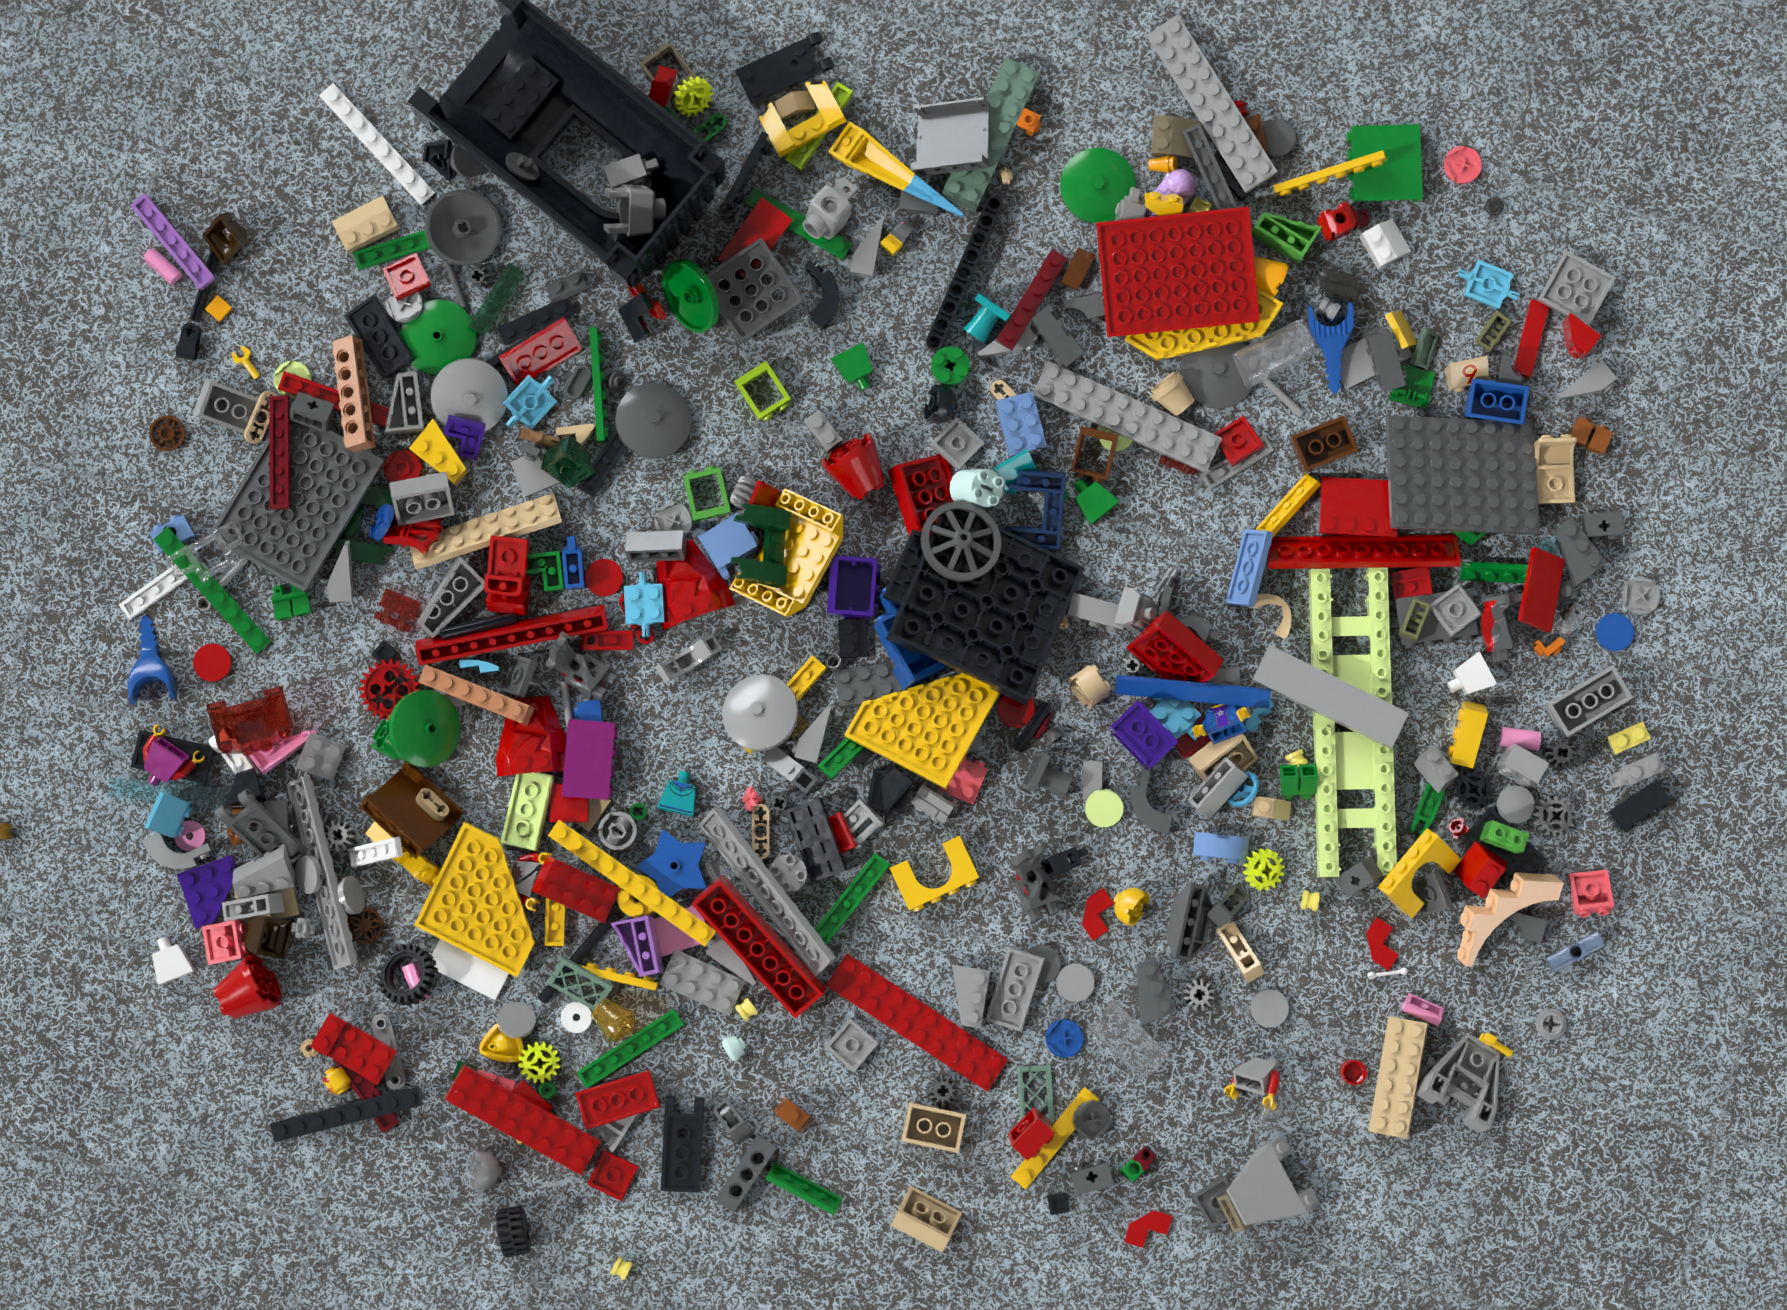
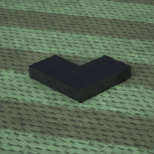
(632, 316)

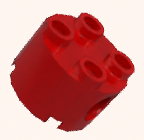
(1331, 228)

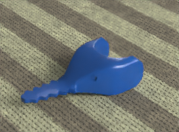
(1332, 342)
(150, 665)

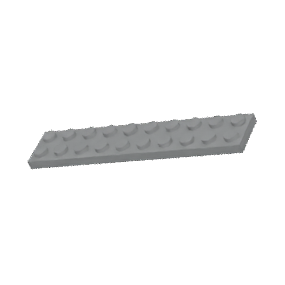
(1212, 104)
(1127, 417)
(313, 838)
(767, 891)

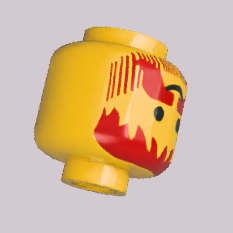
(336, 1080)

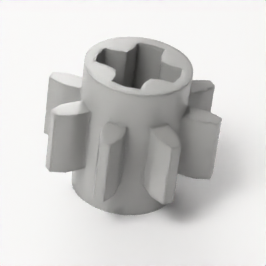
(1127, 662)
(303, 928)

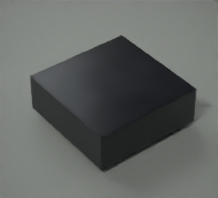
(384, 651)
(1058, 1203)

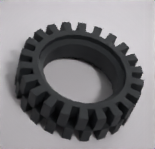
(387, 971)

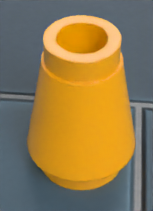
(1163, 164)

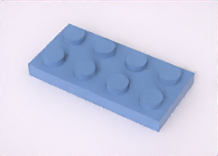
(1249, 567)

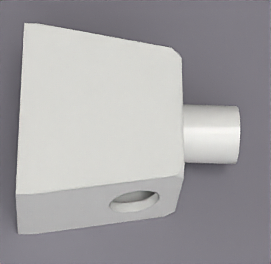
(1472, 676)
(170, 962)

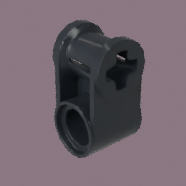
(188, 344)

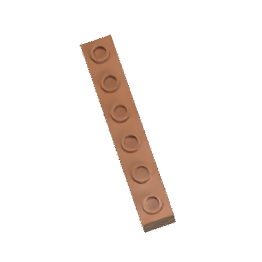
(359, 401)

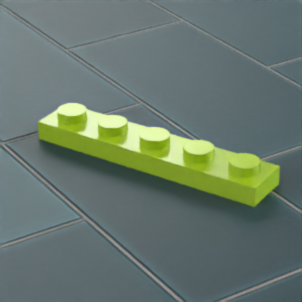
(801, 156)

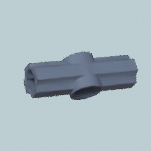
(1586, 946)

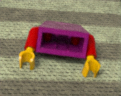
(166, 760)

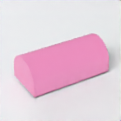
(162, 266)
(1524, 738)
(413, 974)
(1423, 1009)

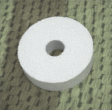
(572, 1025)

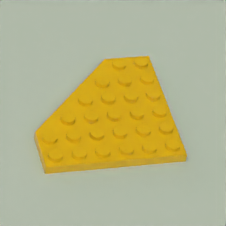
(1181, 342)
(926, 725)
(478, 903)

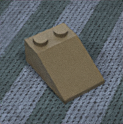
(1168, 136)

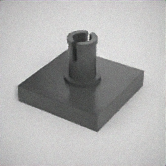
(521, 676)
(1432, 892)

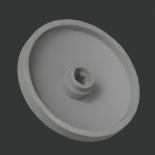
(469, 391)
(760, 712)

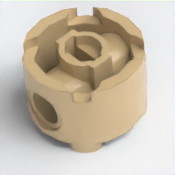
(1089, 686)

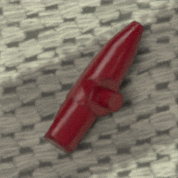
(1043, 727)

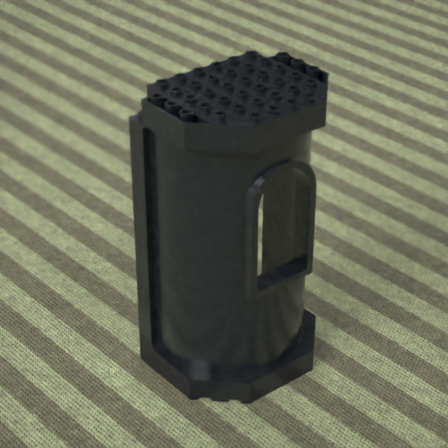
(604, 104)

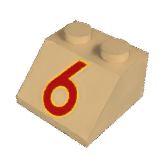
(1461, 373)

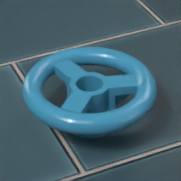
(1245, 792)

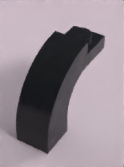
(828, 306)

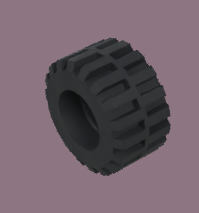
(513, 1231)

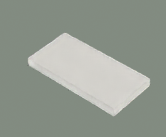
(469, 969)

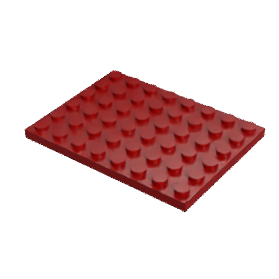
(1178, 272)

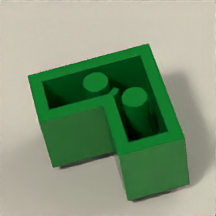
(551, 567)

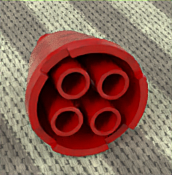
(856, 466)
(248, 989)

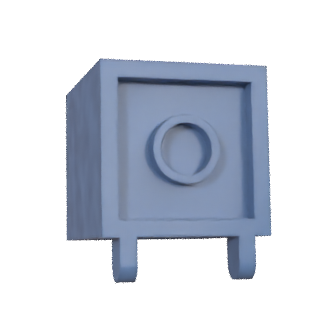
(728, 541)

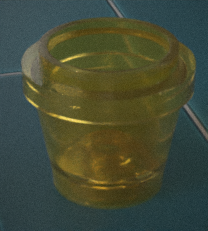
(613, 1019)

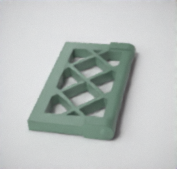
(578, 969)
(1048, 1084)

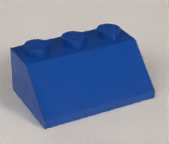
(1496, 401)

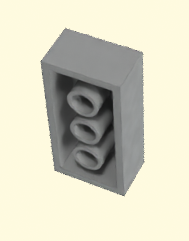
(1588, 701)

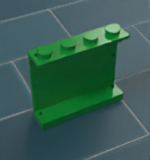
(1399, 175)

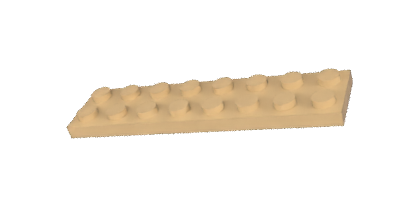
(476, 532)

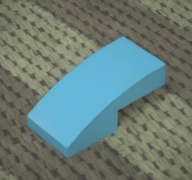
(484, 667)

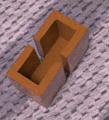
(1599, 439)

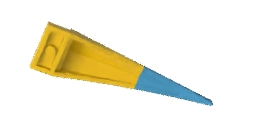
(866, 155)

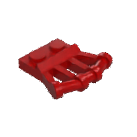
(406, 534)

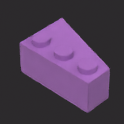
(641, 943)

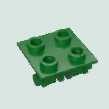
(1417, 388)

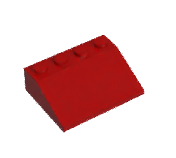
(921, 489)
(1355, 508)
(1175, 651)

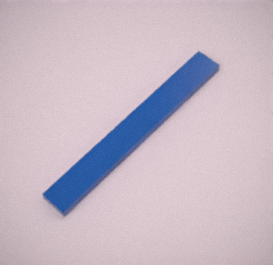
(1193, 691)

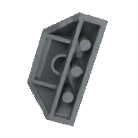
(1189, 922)

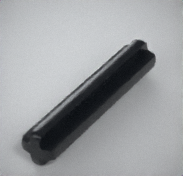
(1032, 726)

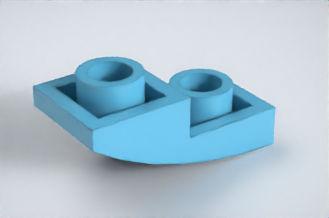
(1252, 722)

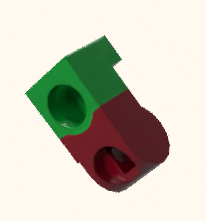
(1137, 1164)

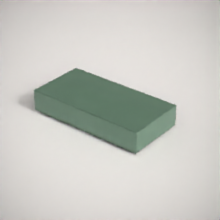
(1424, 349)

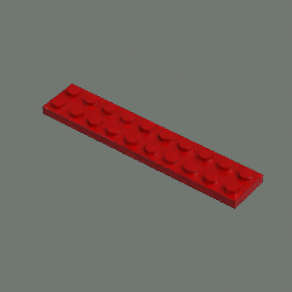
(1363, 552)
(917, 1022)

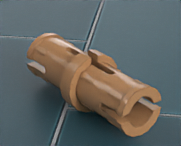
(538, 437)

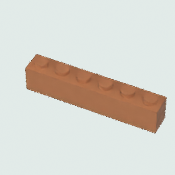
(476, 695)

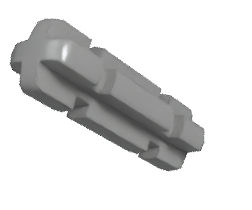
(1170, 574)

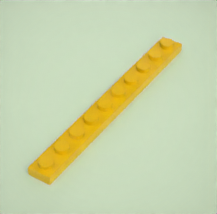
(632, 883)

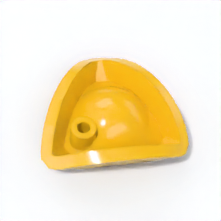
(501, 1047)

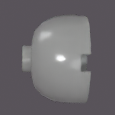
(484, 1170)

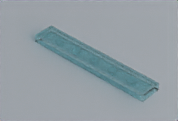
(145, 791)

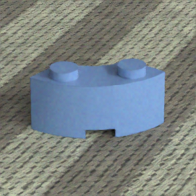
(1221, 846)

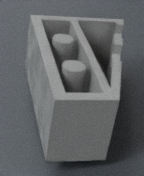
(405, 406)
(265, 874)
(971, 993)

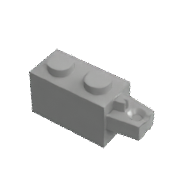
(629, 171)
(1131, 206)
(1637, 771)

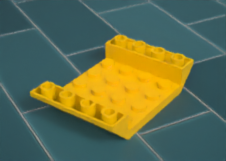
(808, 551)

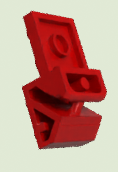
(507, 575)

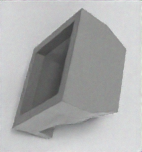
(1136, 610)

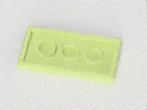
(527, 810)

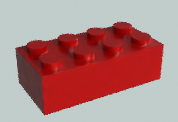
(575, 889)

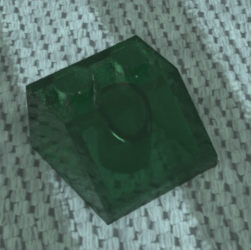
(567, 462)

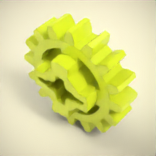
(693, 96)
(1270, 873)
(531, 1063)

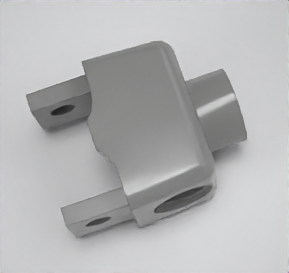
(636, 210)
(830, 219)

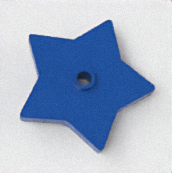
(685, 855)

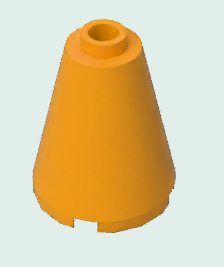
(1269, 274)

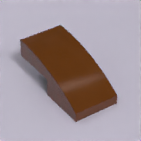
(1077, 269)

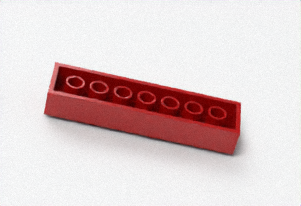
(758, 946)
(522, 1119)

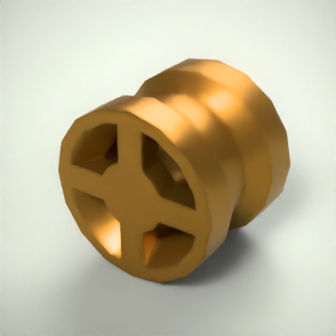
(5, 831)

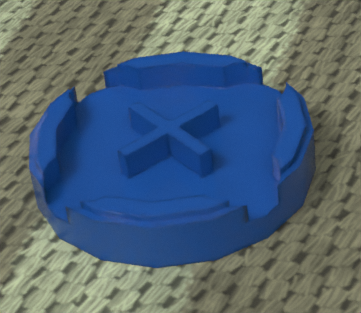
(383, 520)
(1614, 632)
(1064, 1038)

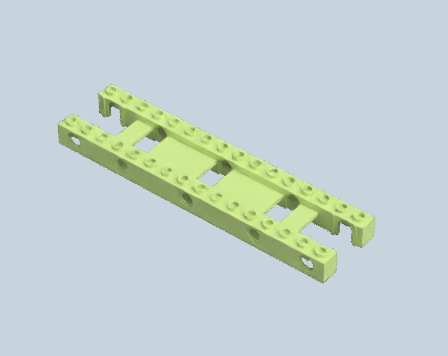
(1349, 758)

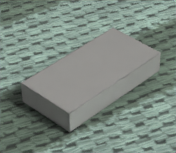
(1091, 777)

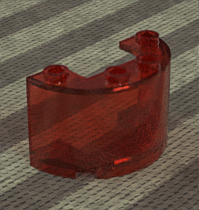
(251, 724)

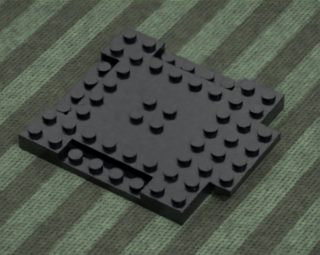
(984, 626)

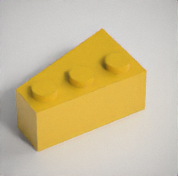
(1468, 733)

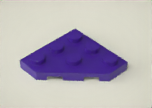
(207, 889)

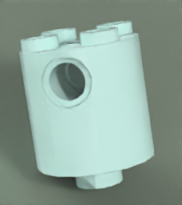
(977, 487)

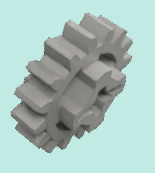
(1548, 810)

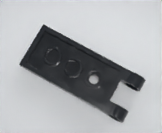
(774, 72)
(735, 194)
(682, 1154)

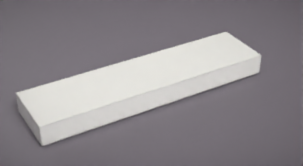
(151, 593)
(375, 852)

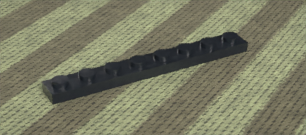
(346, 1114)

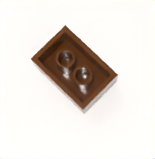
(1323, 444)

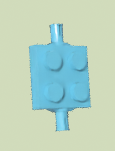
(1488, 284)
(529, 402)
(644, 604)
(1176, 716)

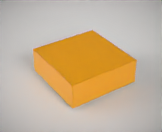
(218, 308)

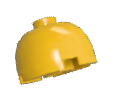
(1130, 904)

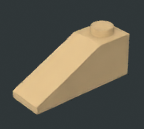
(1240, 951)

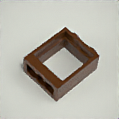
(1097, 476)

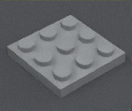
(1576, 288)

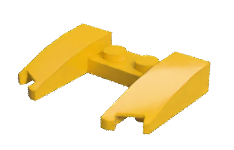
(828, 119)

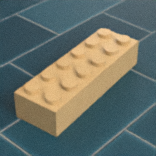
(1398, 1077)

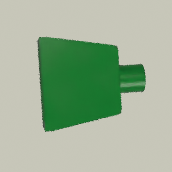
(854, 366)
(1093, 500)

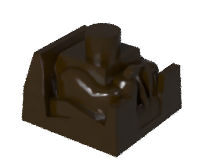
(226, 237)
(268, 936)

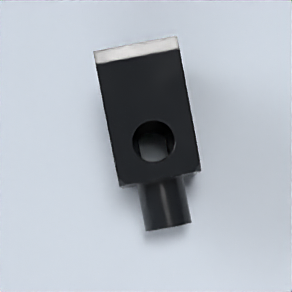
(1058, 863)

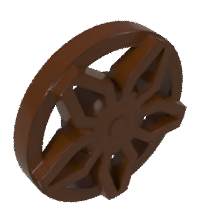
(167, 433)
(365, 926)

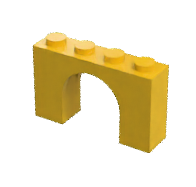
(962, 874)
(1398, 883)

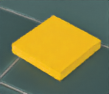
(1401, 329)

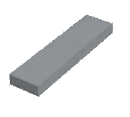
(1223, 470)

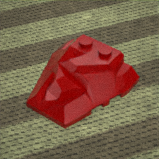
(691, 587)
(535, 746)

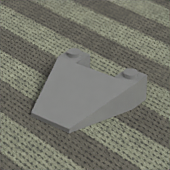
(1479, 1070)
(1265, 1191)

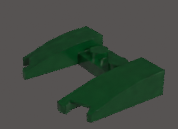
(363, 551)
(771, 569)

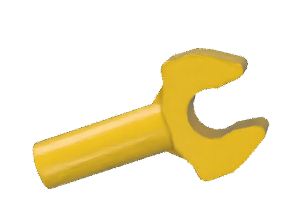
(246, 362)
(1491, 1040)

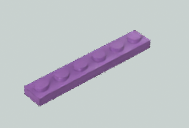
(173, 241)

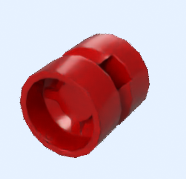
(1353, 1072)

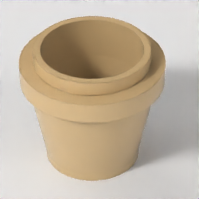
(1173, 393)

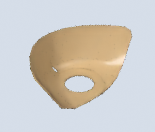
(1284, 628)

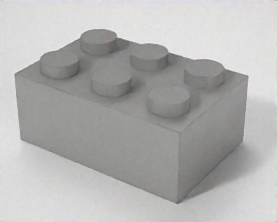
(421, 498)
(1521, 765)

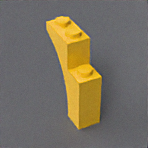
(420, 868)

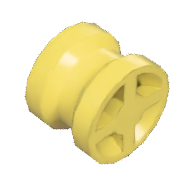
(1296, 758)
(1310, 900)
(746, 1009)
(621, 1268)

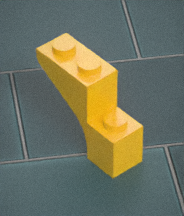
(1163, 204)

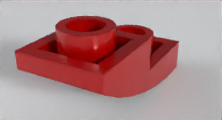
(530, 1093)

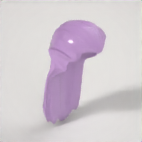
(1177, 182)

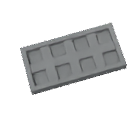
(702, 982)

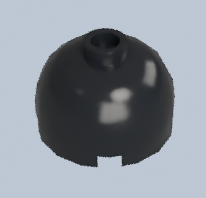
(941, 405)

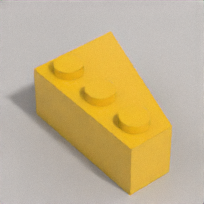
(438, 453)

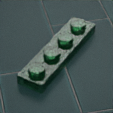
(496, 299)

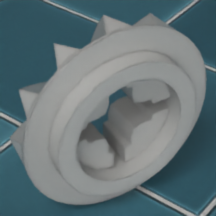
(1557, 1017)

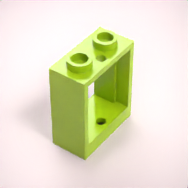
(751, 376)

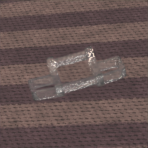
(188, 551)

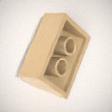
(365, 225)
(1210, 756)
(926, 1219)

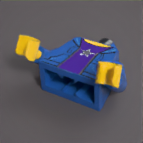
(1222, 722)

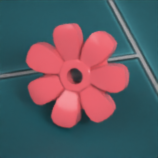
(751, 799)

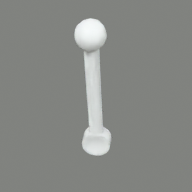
(1371, 975)

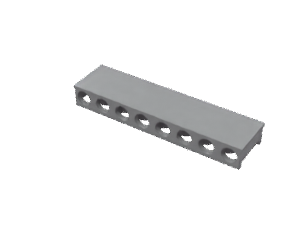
(1330, 697)

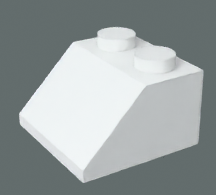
(1384, 243)

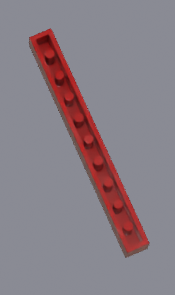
(513, 635)

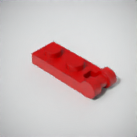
(608, 640)

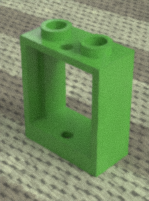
(713, 512)
(1509, 838)

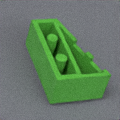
(1285, 236)

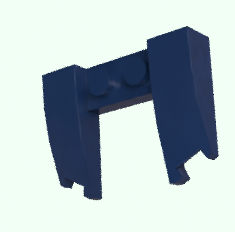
(1053, 485)

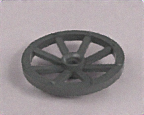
(959, 544)

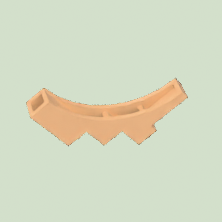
(1500, 904)

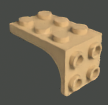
(1555, 469)

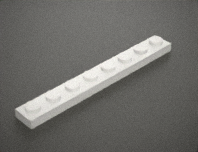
(377, 144)

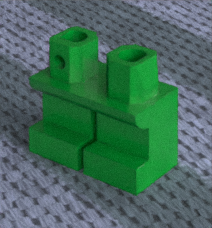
(283, 606)
(1302, 784)

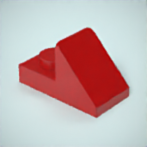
(662, 85)

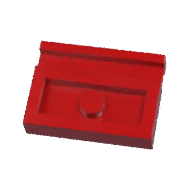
(1411, 582)

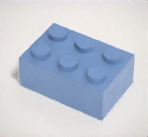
(1020, 423)

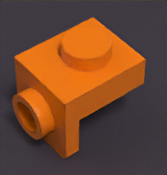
(1029, 121)
(1555, 647)

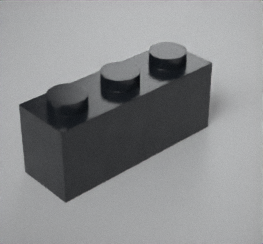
(1638, 807)

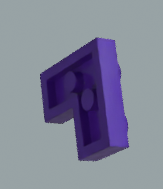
(468, 431)

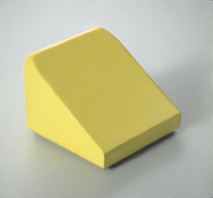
(1199, 205)

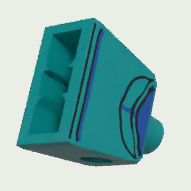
(679, 796)

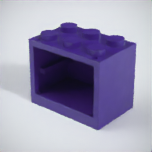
(853, 587)
(1143, 735)

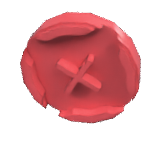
(1462, 165)

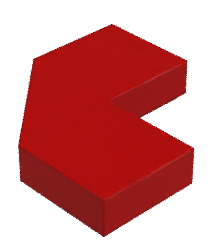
(657, 310)
(1091, 920)
(1379, 952)
(1153, 1221)

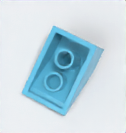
(168, 815)

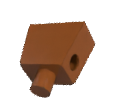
(793, 1114)

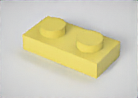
(1628, 737)

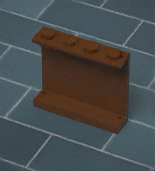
(399, 814)

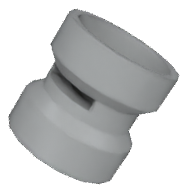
(1328, 309)

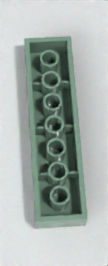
(1007, 100)

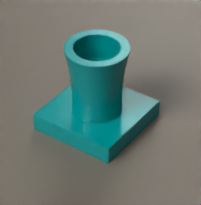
(985, 319)

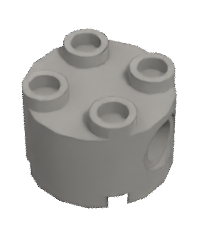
(618, 831)
(789, 872)

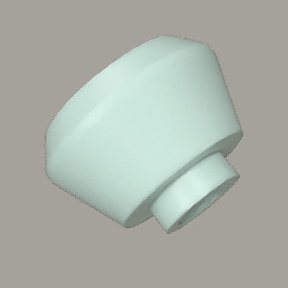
(734, 1047)

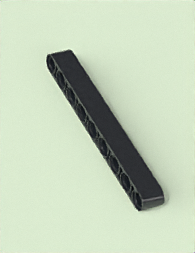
(964, 264)

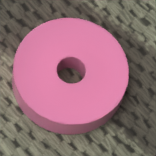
(199, 836)

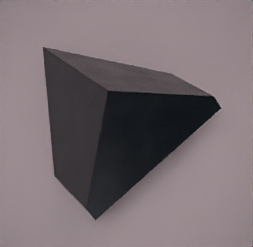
(438, 156)
(245, 780)

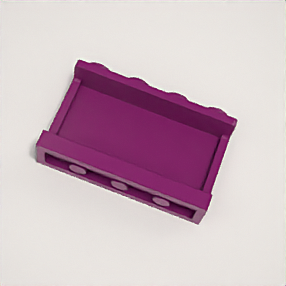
(589, 759)

